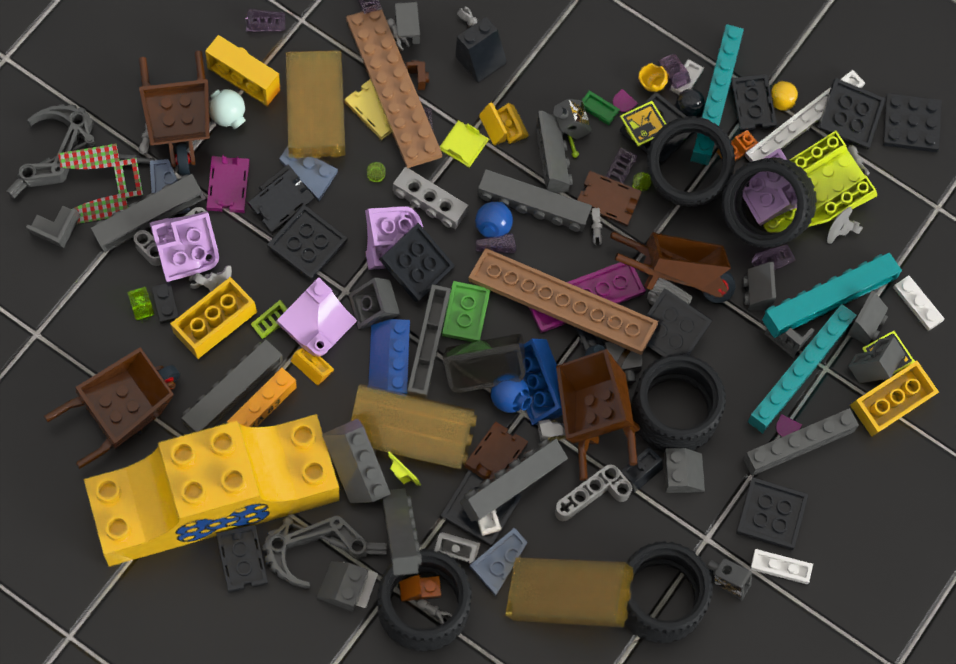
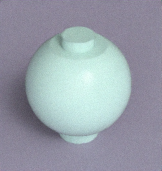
(227, 108)

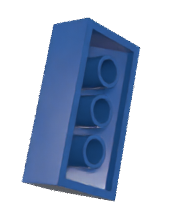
(389, 355)
(541, 381)

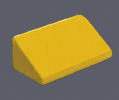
(513, 123)
(493, 124)
(312, 366)

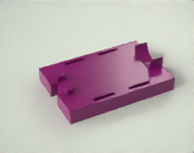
(228, 184)

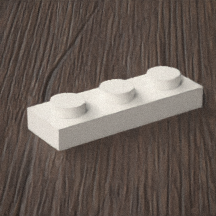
(918, 303)
(781, 566)

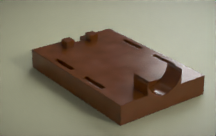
(610, 197)
(495, 452)

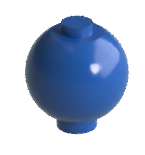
(494, 219)
(511, 395)

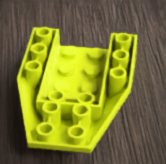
(836, 181)

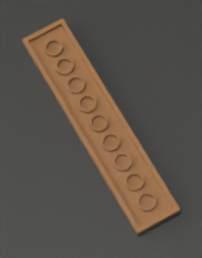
(394, 88)
(563, 301)

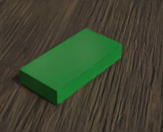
(600, 108)

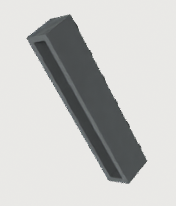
(534, 201)
(138, 216)
(429, 341)
(232, 388)
(800, 442)
(513, 480)
(401, 532)

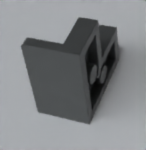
(407, 21)
(57, 231)
(791, 341)
(879, 362)

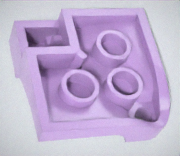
(769, 194)
(385, 228)
(184, 245)
(316, 319)

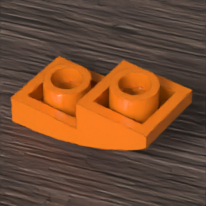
(742, 144)

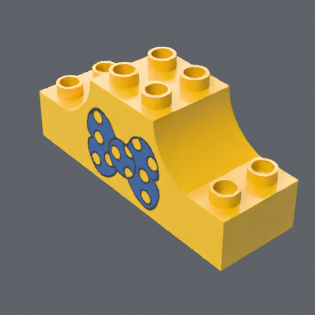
(210, 486)

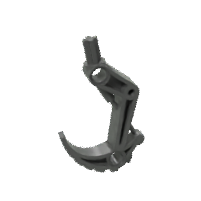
(46, 171)
(335, 526)

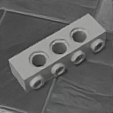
(409, 179)

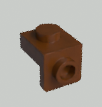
(418, 68)

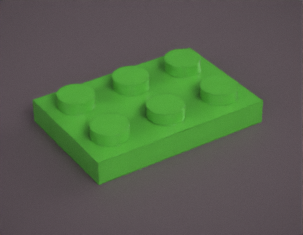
(466, 312)

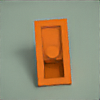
(420, 588)

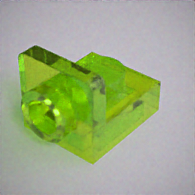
(140, 303)

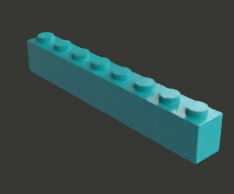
(718, 90)
(831, 295)
(801, 368)

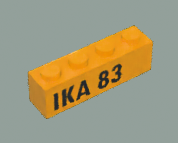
(265, 400)

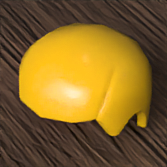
(653, 77)
(784, 95)

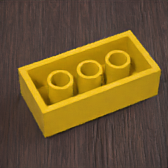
(242, 70)
(214, 317)
(894, 398)

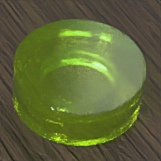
(376, 171)
(641, 181)

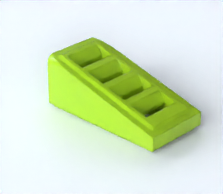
(273, 310)

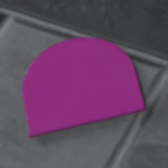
(624, 101)
(787, 426)

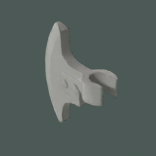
(843, 225)
(213, 279)

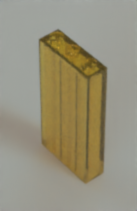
(315, 104)
(415, 426)
(569, 592)

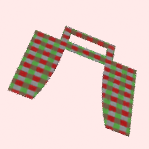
(102, 157)

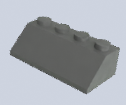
(552, 153)
(356, 463)

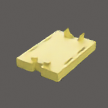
(371, 109)

